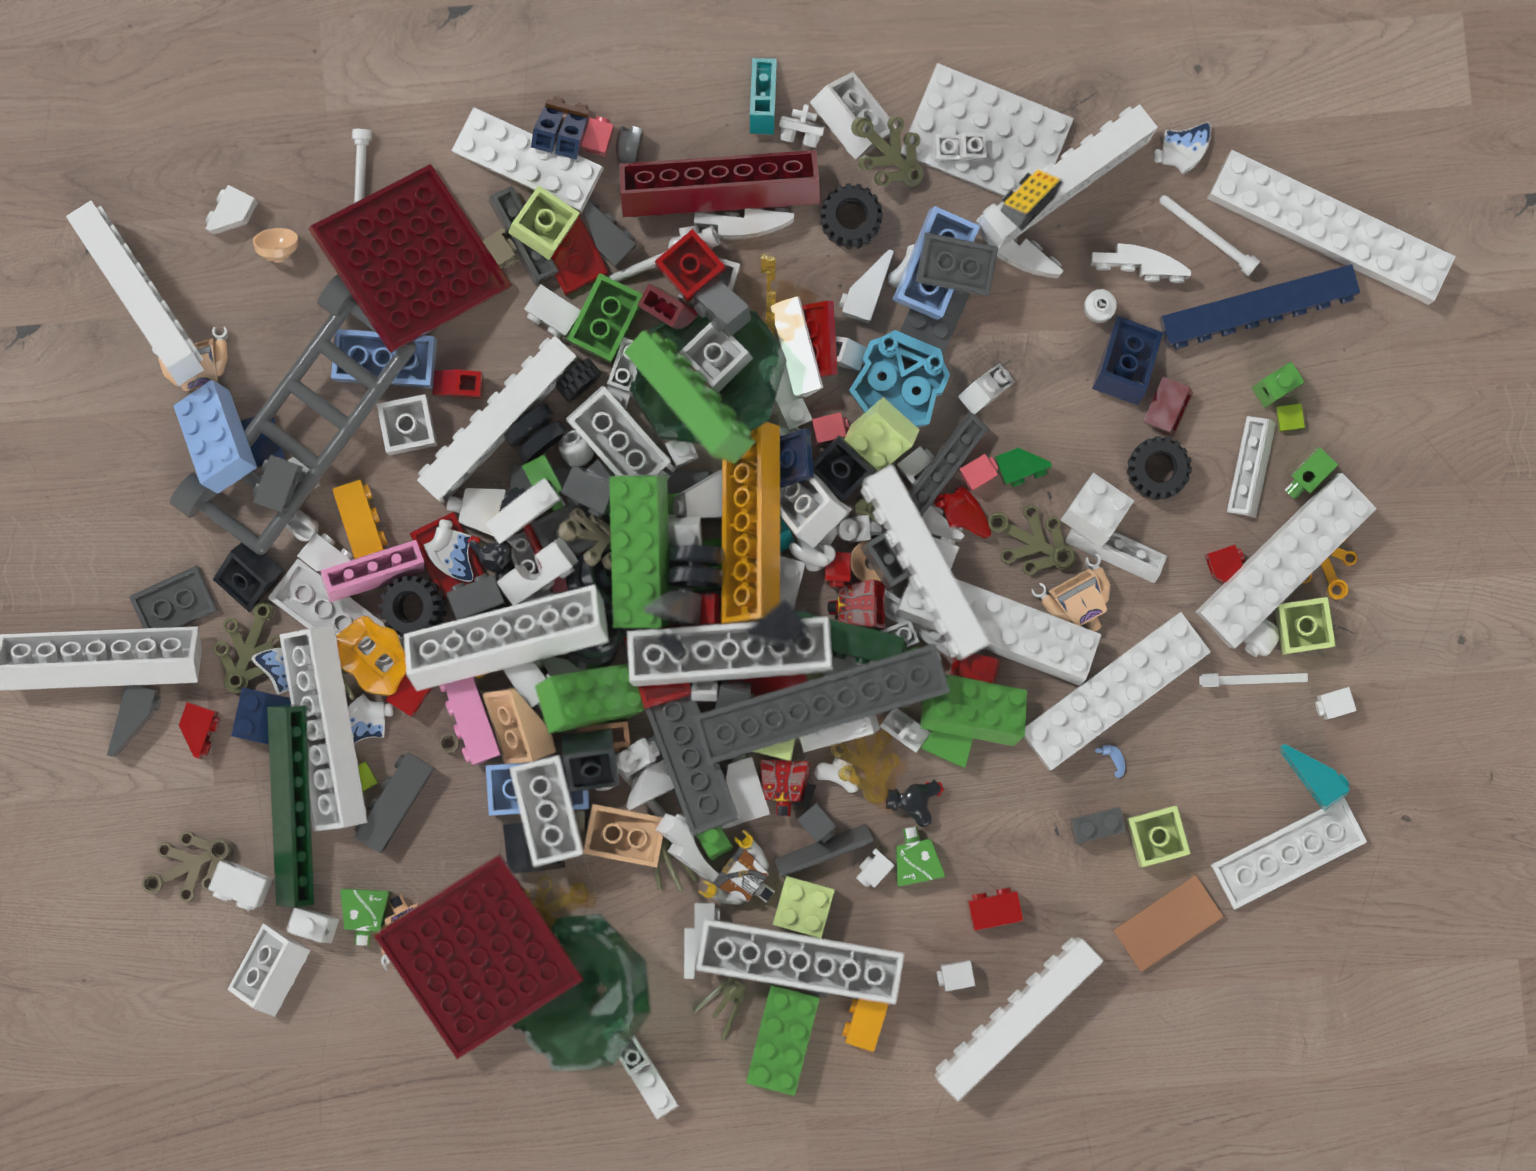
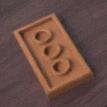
(1168, 923)

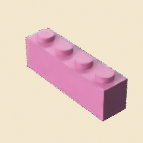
(372, 571)
(472, 721)

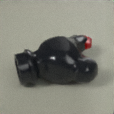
(493, 556)
(915, 800)

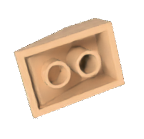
(517, 727)
(623, 835)

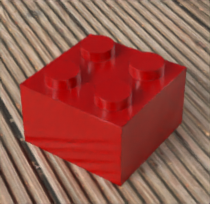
(689, 265)

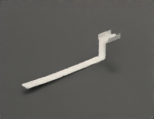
(1214, 680)

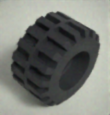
(851, 195)
(1176, 455)
(395, 597)

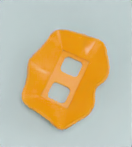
(364, 666)

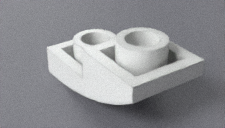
(959, 147)

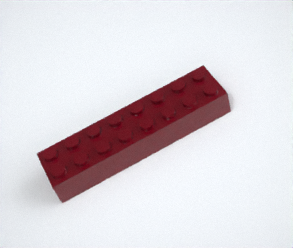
(719, 183)

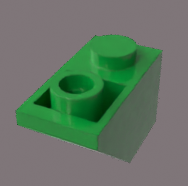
(1020, 464)

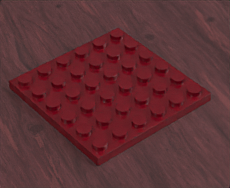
(409, 257)
(478, 956)

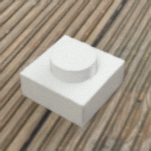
(705, 691)

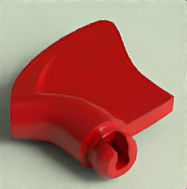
(964, 512)

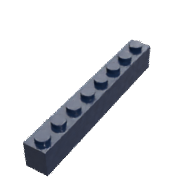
(1258, 306)

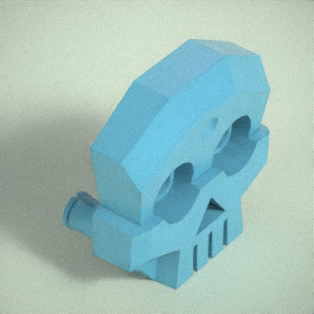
(886, 356)

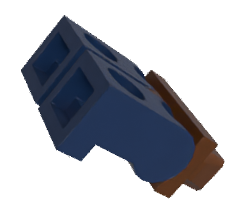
(564, 122)

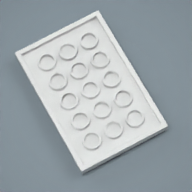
(1018, 131)

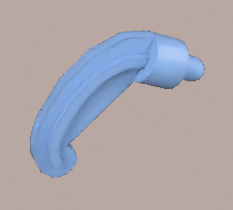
(1116, 756)

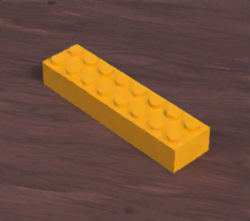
(752, 529)

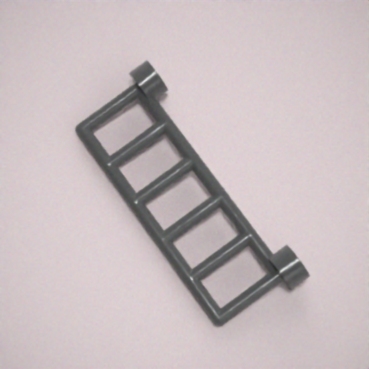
(337, 300)

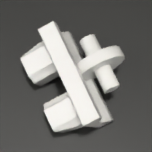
(812, 130)
(858, 529)
(904, 729)
(637, 757)

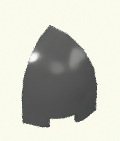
(628, 144)

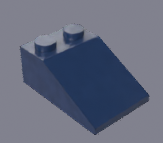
(1127, 361)
(252, 714)

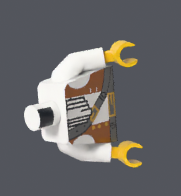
(742, 876)

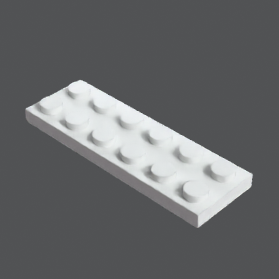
(509, 153)
(306, 600)
(1288, 853)

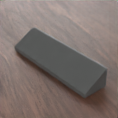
(507, 207)
(822, 851)

